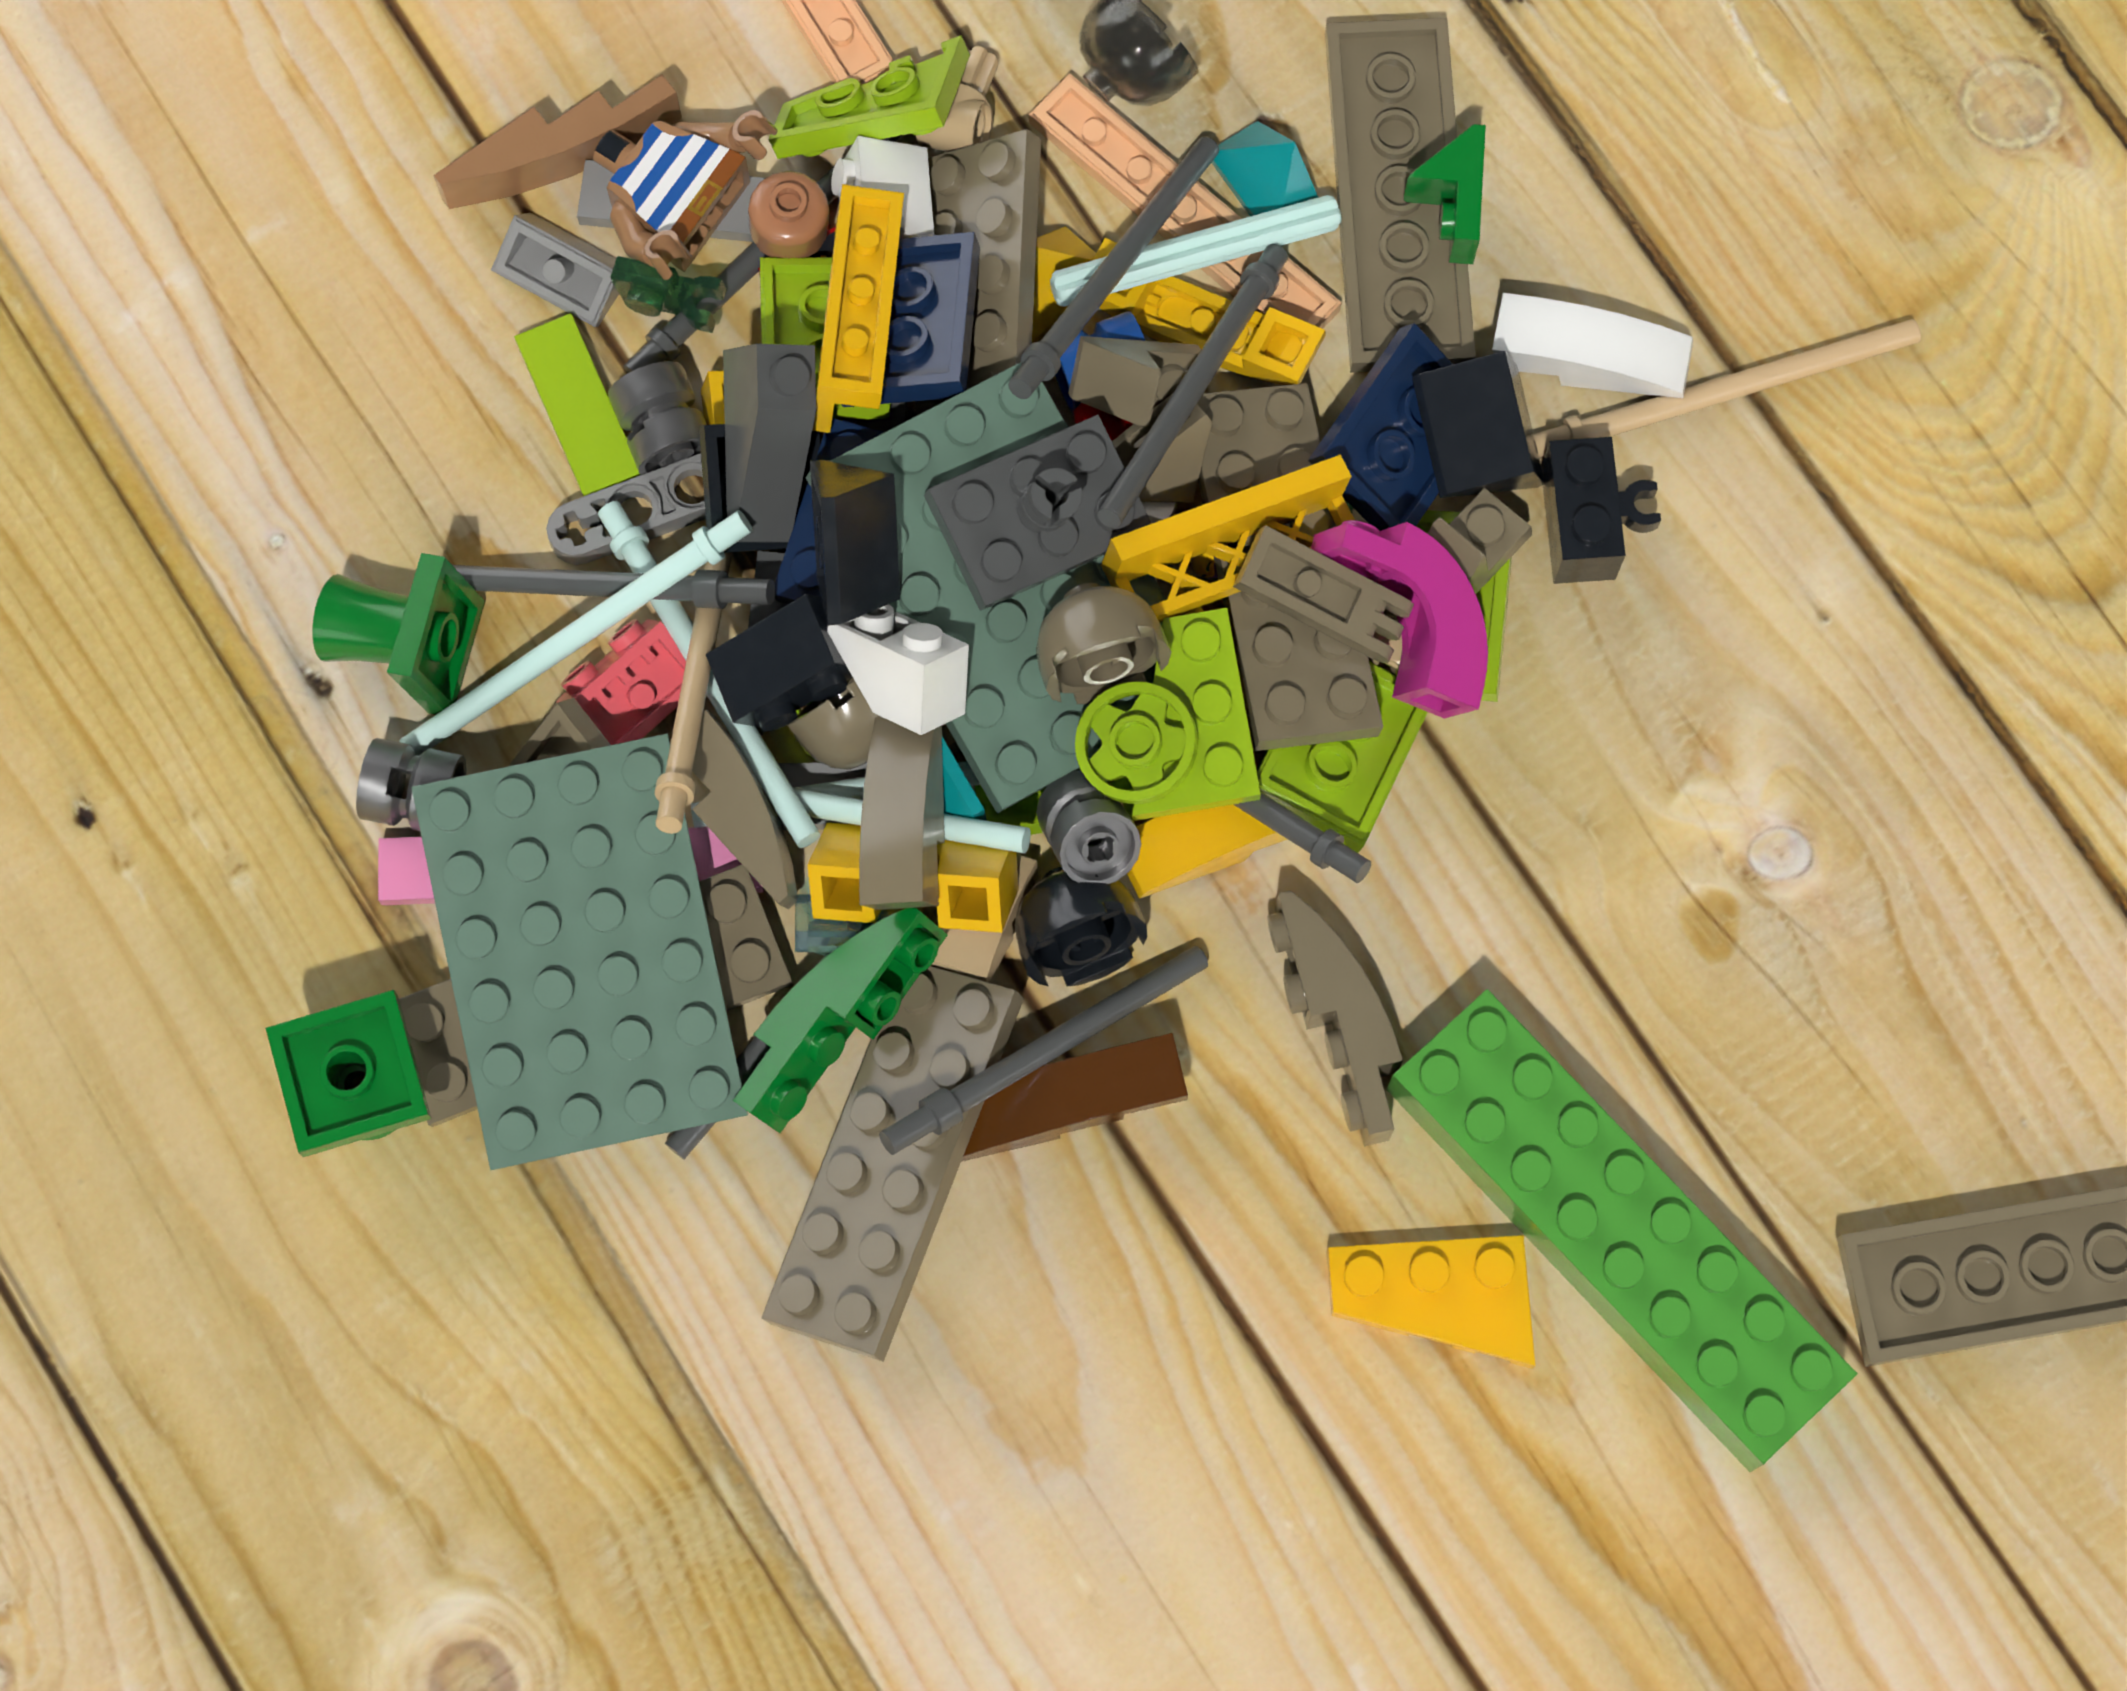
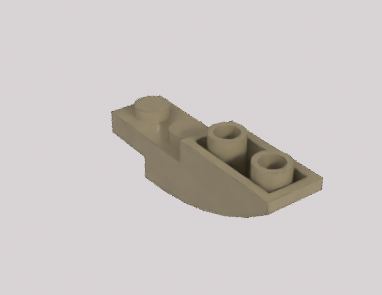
(1335, 990)

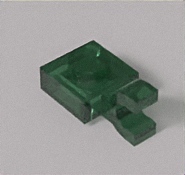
(650, 295)

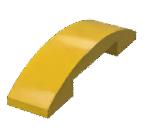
(1174, 311)

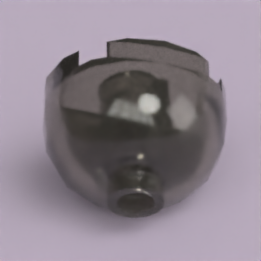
(1132, 54)

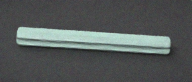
(1209, 246)

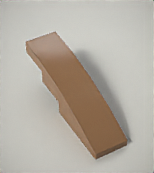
(536, 153)

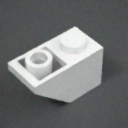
(905, 668)

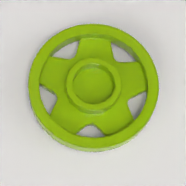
(1136, 743)

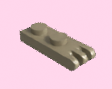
(1322, 593)

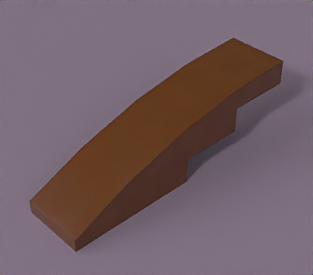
(1079, 1095)

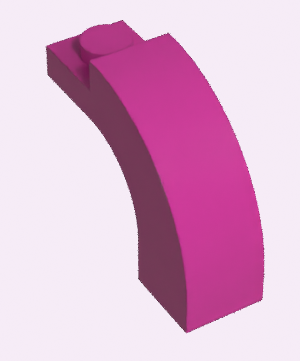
(1446, 632)

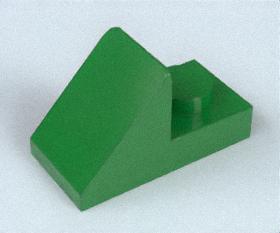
(1456, 183)

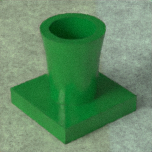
(418, 635)
(329, 1049)

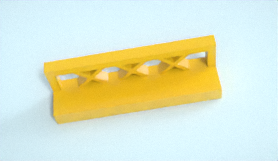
(858, 301)
(1220, 523)

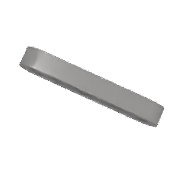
(655, 487)

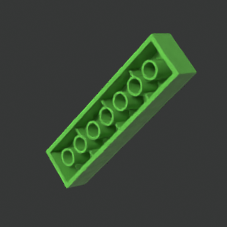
(1620, 1231)

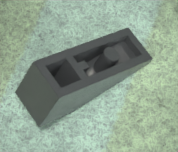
(767, 434)

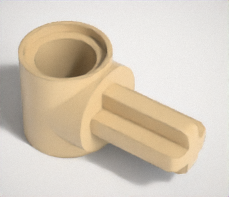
(970, 112)

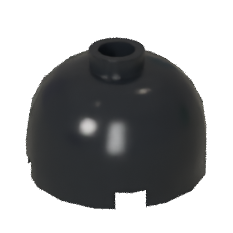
(1076, 928)

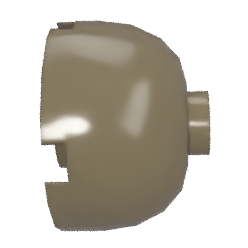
(1098, 642)
(837, 729)

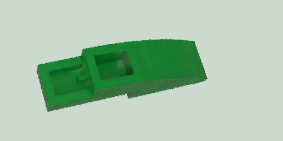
(847, 990)

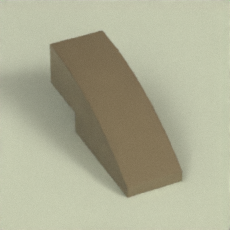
(742, 812)
(901, 818)

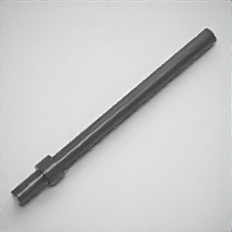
(706, 588)
(946, 1108)

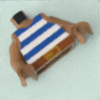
(678, 184)

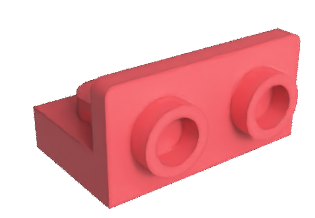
(631, 684)

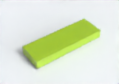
(577, 405)

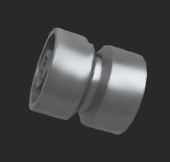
(658, 411)
(384, 779)
(1088, 830)

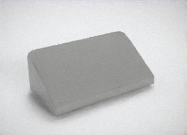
(557, 267)

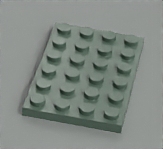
(1010, 725)
(577, 953)

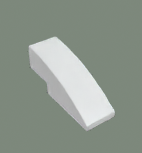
(1592, 346)

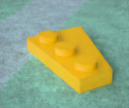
(1440, 1290)

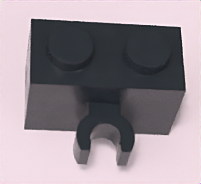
(1588, 510)
(779, 666)

